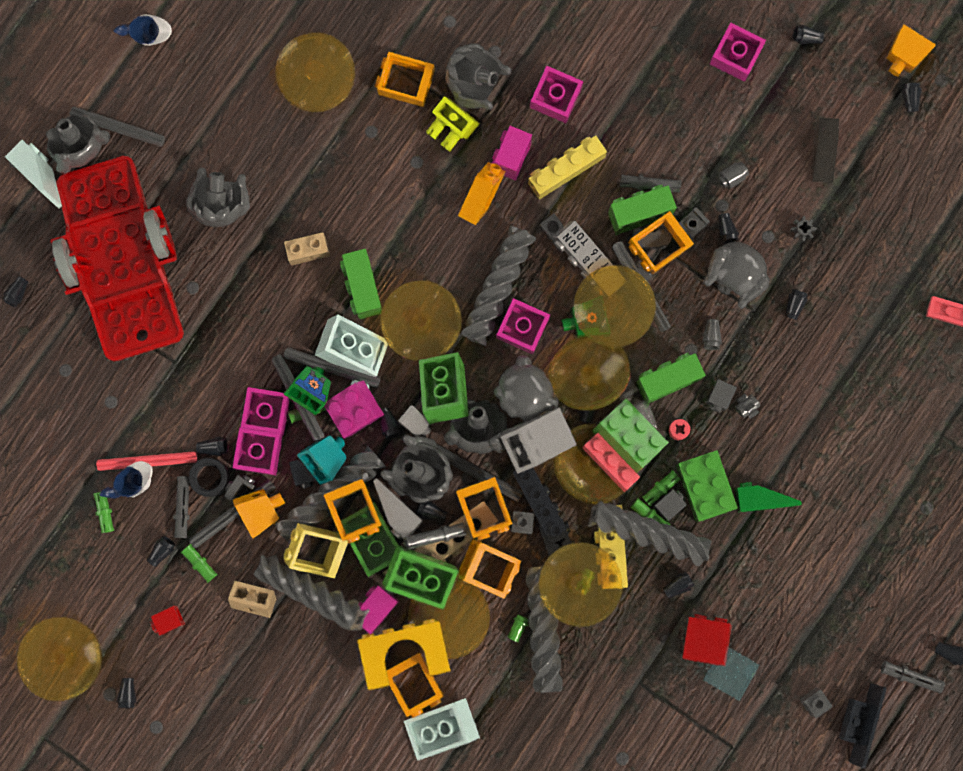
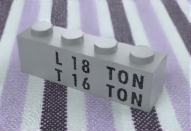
(580, 249)

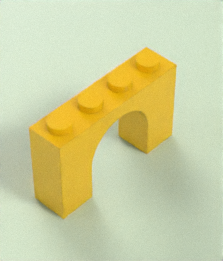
(374, 649)

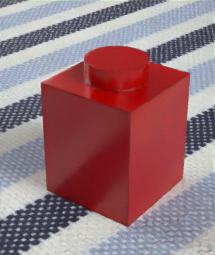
(167, 620)

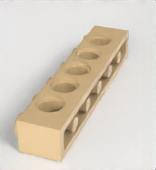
(479, 512)

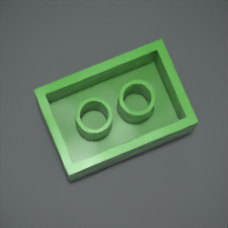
(641, 209)
(361, 284)
(670, 377)
(443, 388)
(631, 435)
(706, 486)
(373, 550)
(420, 577)

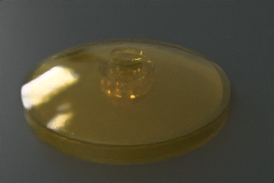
(315, 72)
(614, 306)
(421, 320)
(589, 374)
(581, 474)
(580, 584)
(462, 620)
(59, 658)

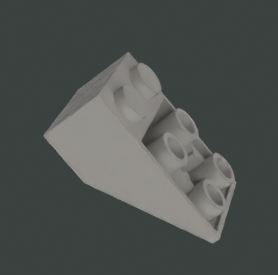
(537, 440)

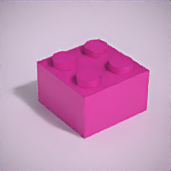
(737, 52)
(556, 94)
(512, 151)
(523, 326)
(353, 409)
(265, 411)
(257, 451)
(380, 604)

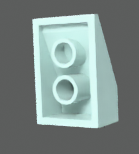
(35, 168)
(351, 346)
(441, 729)

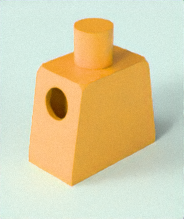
(908, 50)
(258, 510)

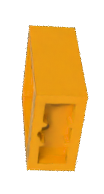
(411, 63)
(482, 193)
(677, 233)
(477, 488)
(345, 491)
(472, 560)
(432, 701)

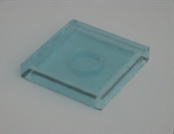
(734, 677)

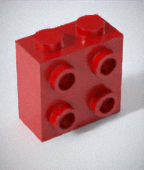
(707, 640)

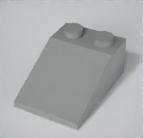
(398, 514)

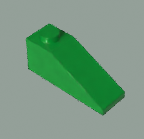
(760, 498)

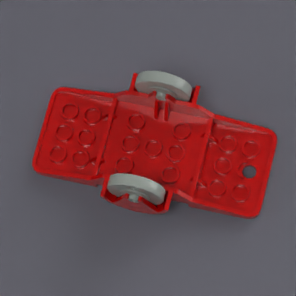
(117, 257)

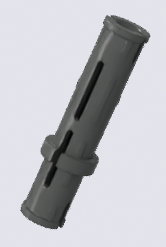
(647, 183)
(182, 498)
(438, 535)
(934, 685)

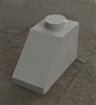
(415, 422)

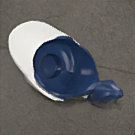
(146, 30)
(130, 481)

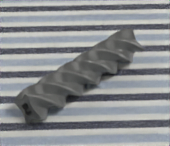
(497, 285)
(315, 508)
(649, 531)
(312, 595)
(543, 640)

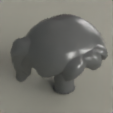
(473, 75)
(75, 142)
(216, 201)
(739, 270)
(525, 390)
(480, 430)
(420, 470)

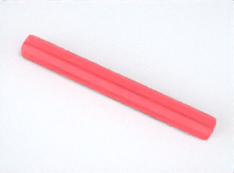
(153, 460)

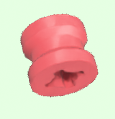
(676, 431)

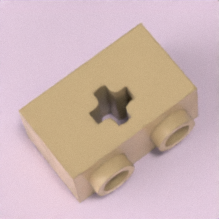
(307, 249)
(252, 599)

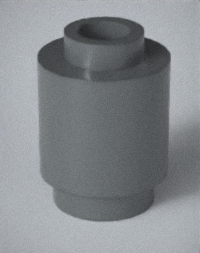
(733, 175)

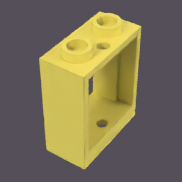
(332, 559)

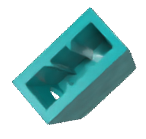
(324, 458)

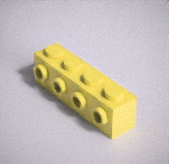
(567, 167)
(615, 548)

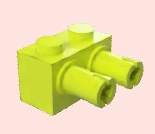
(451, 115)

